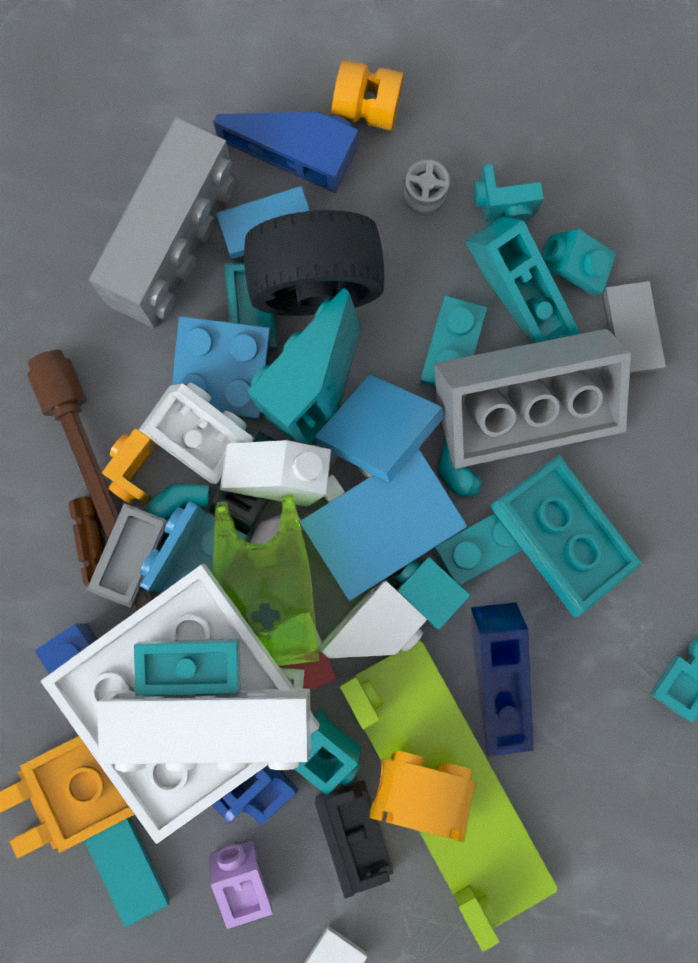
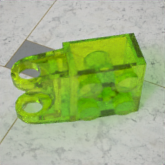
(270, 574)

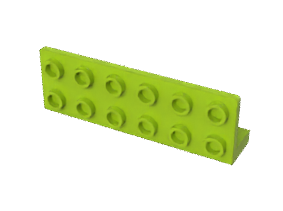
(411, 711)

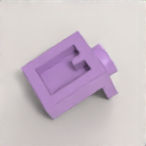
(239, 884)

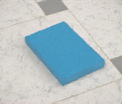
(382, 526)

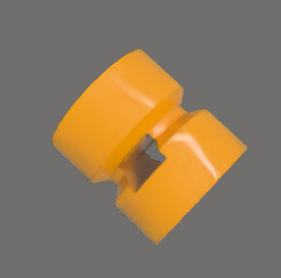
(351, 92)

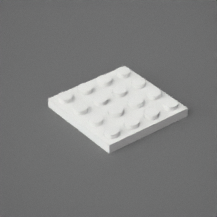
(185, 611)

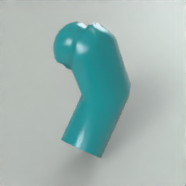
(459, 480)
(178, 496)

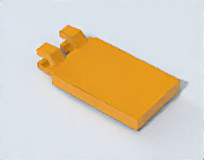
(69, 798)

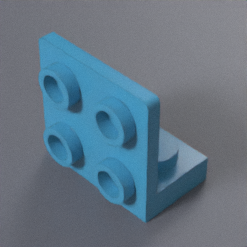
(185, 549)

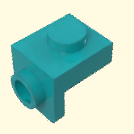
(509, 201)
(579, 260)

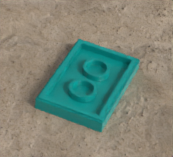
(566, 536)

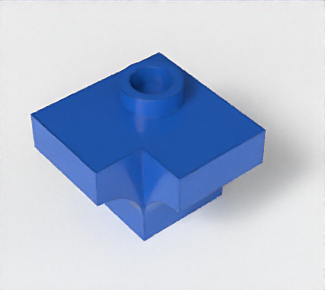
(257, 796)

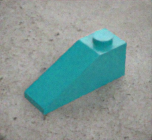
(521, 279)

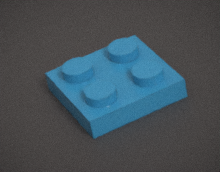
(221, 361)

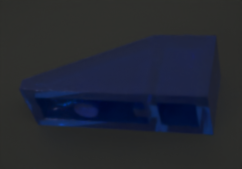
(503, 677)

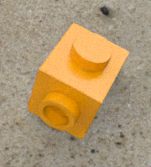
(128, 457)

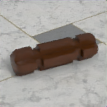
(87, 535)

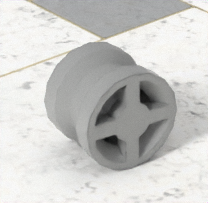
(427, 176)

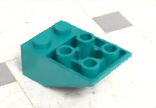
(310, 375)

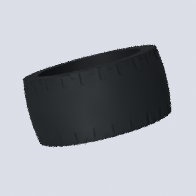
(310, 257)

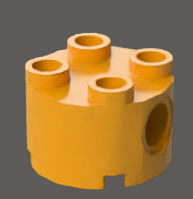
(424, 797)

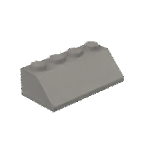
(533, 397)

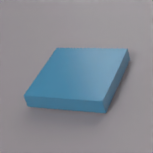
(380, 427)

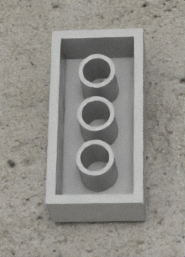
(165, 224)

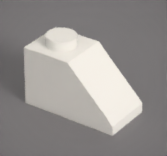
(276, 469)
(375, 626)

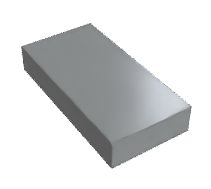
(635, 325)
(127, 548)

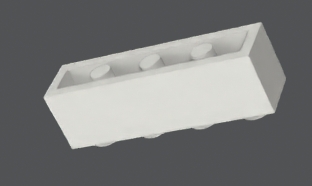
(205, 729)

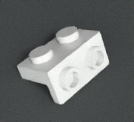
(194, 429)

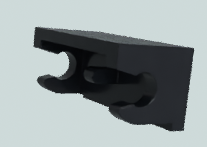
(353, 838)

